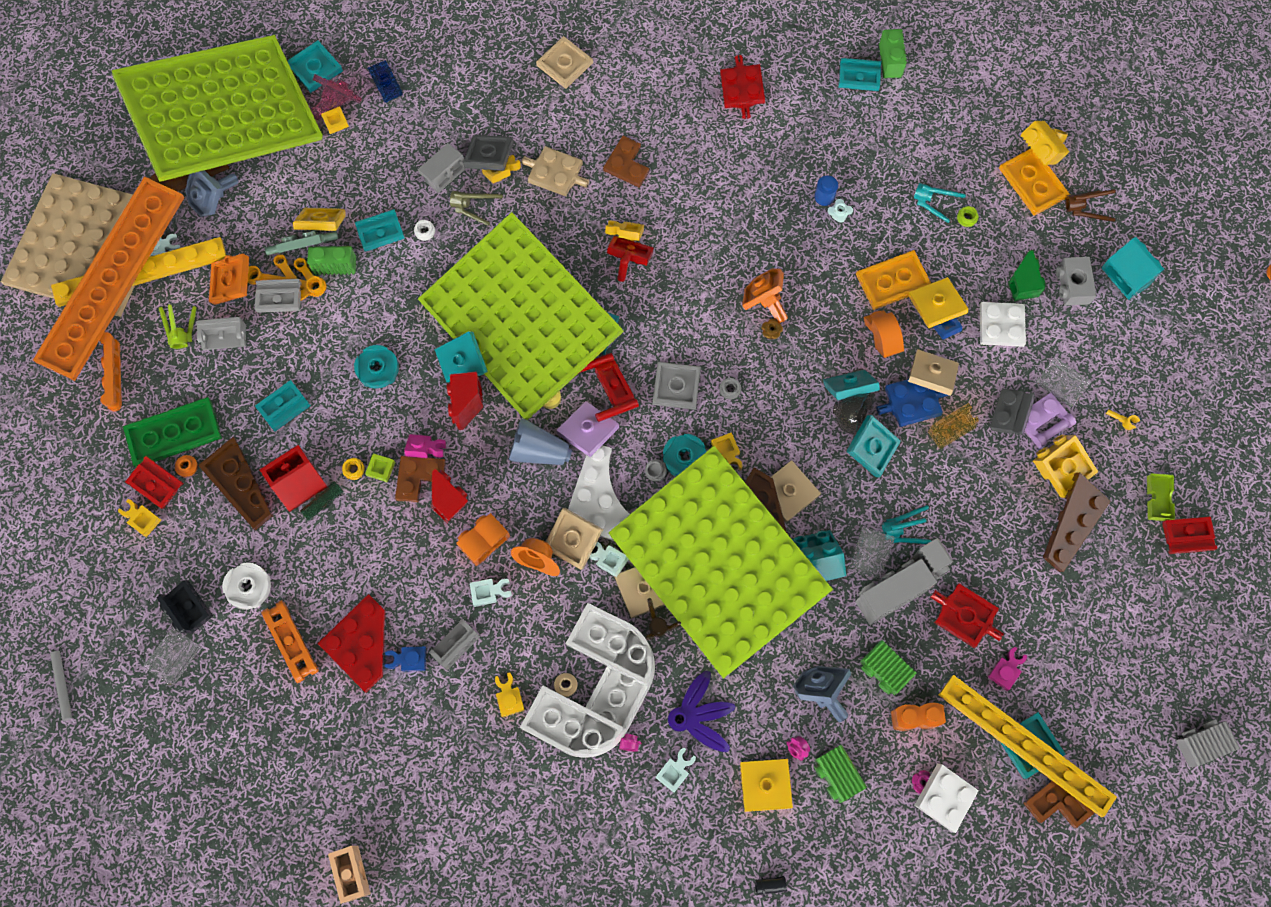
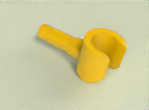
(1125, 420)

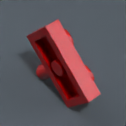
(629, 251)

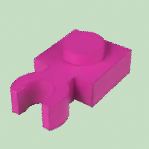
(422, 445)
(1005, 671)

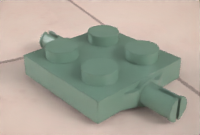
(293, 242)

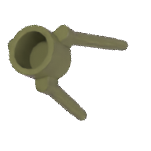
(461, 200)

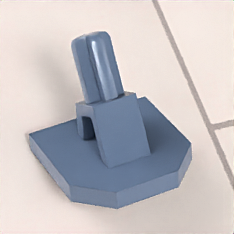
(205, 191)
(823, 687)

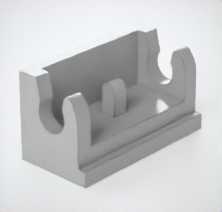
(442, 168)
(221, 333)
(454, 644)

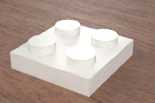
(1002, 324)
(946, 798)

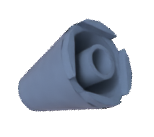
(538, 446)

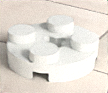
(241, 574)

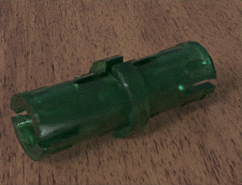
(321, 501)

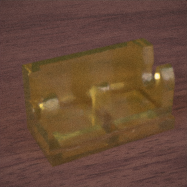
(953, 426)

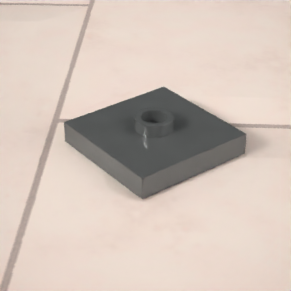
(488, 152)

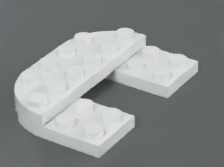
(616, 698)

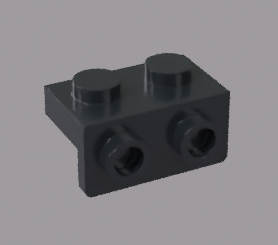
(185, 608)

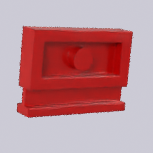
(154, 482)
(1189, 535)

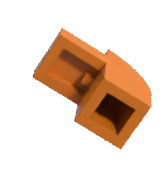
(886, 333)

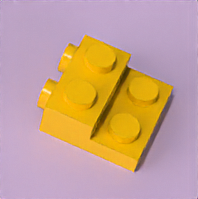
(1062, 461)

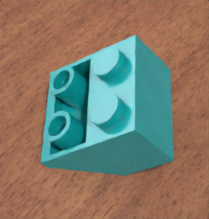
(1132, 268)
(823, 553)

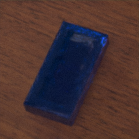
(385, 81)

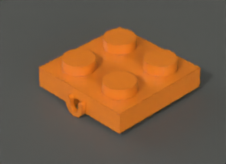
(229, 279)

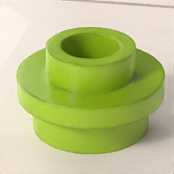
(969, 211)

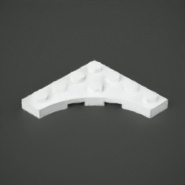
(595, 496)

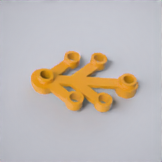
(306, 285)

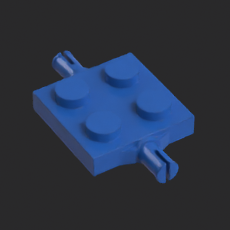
(911, 403)

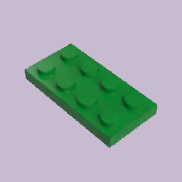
(172, 432)

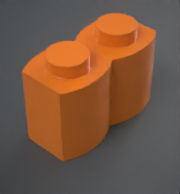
(482, 539)
(924, 717)

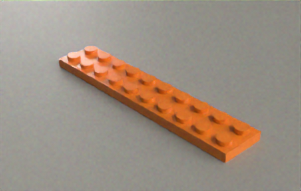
(108, 279)

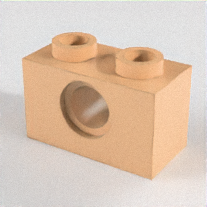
(349, 874)

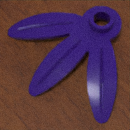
(706, 712)

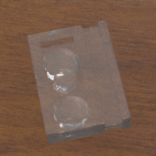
(1063, 382)
(871, 553)
(172, 656)

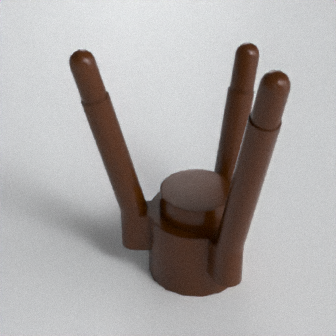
(1077, 202)

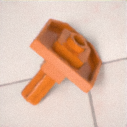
(766, 290)

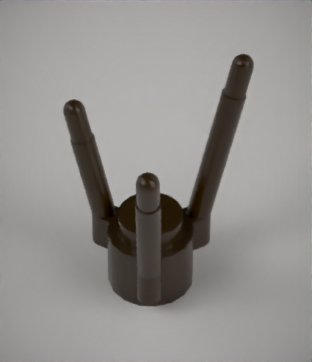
(658, 626)

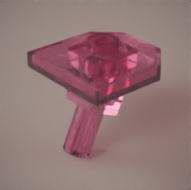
(333, 95)

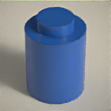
(826, 190)

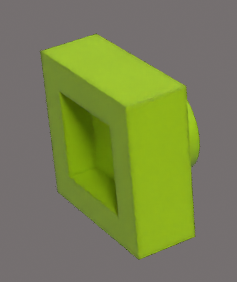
(380, 467)

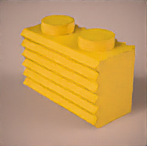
(1044, 143)

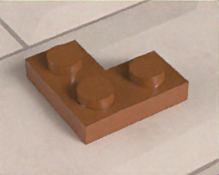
(622, 165)
(411, 473)
(1053, 798)

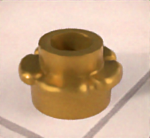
(771, 334)

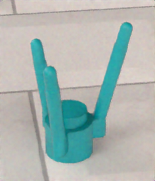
(925, 193)
(895, 528)

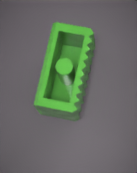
(892, 53)
(331, 260)
(887, 668)
(840, 774)

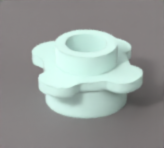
(840, 216)

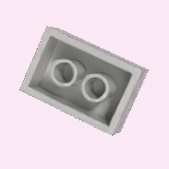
(895, 590)

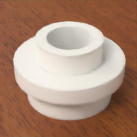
(424, 224)

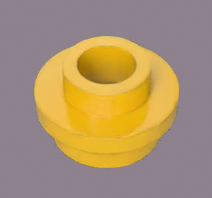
(350, 463)

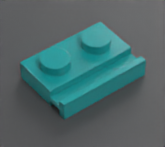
(859, 74)
(379, 230)
(282, 405)

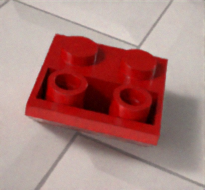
(465, 398)
(293, 478)
(445, 498)

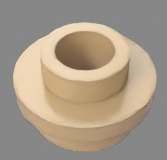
(566, 692)

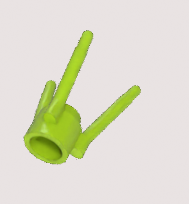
(176, 336)

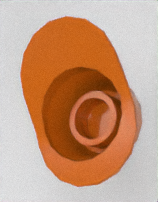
(536, 555)

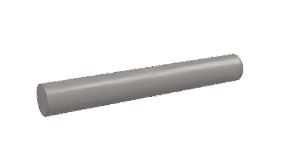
(61, 685)

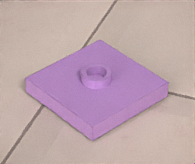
(585, 431)

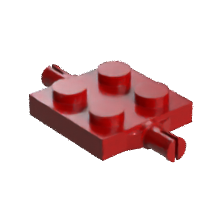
(742, 86)
(966, 615)

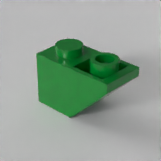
(1026, 280)

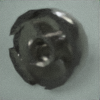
(852, 412)

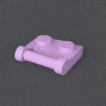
(1043, 412)

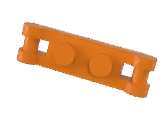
(112, 372)
(289, 641)

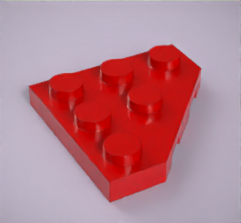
(359, 643)

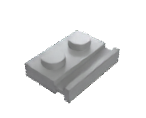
(278, 295)

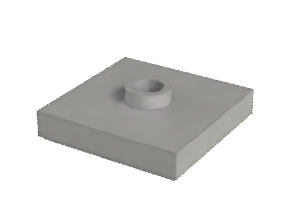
(676, 385)

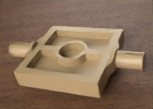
(555, 171)

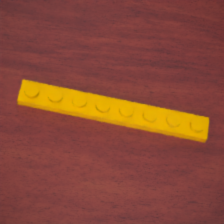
(158, 266)
(1028, 746)

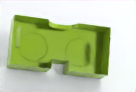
(1161, 488)

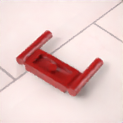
(613, 385)

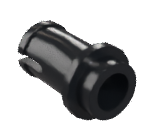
(770, 885)

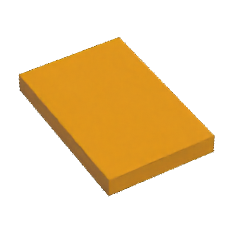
(1034, 182)
(892, 279)

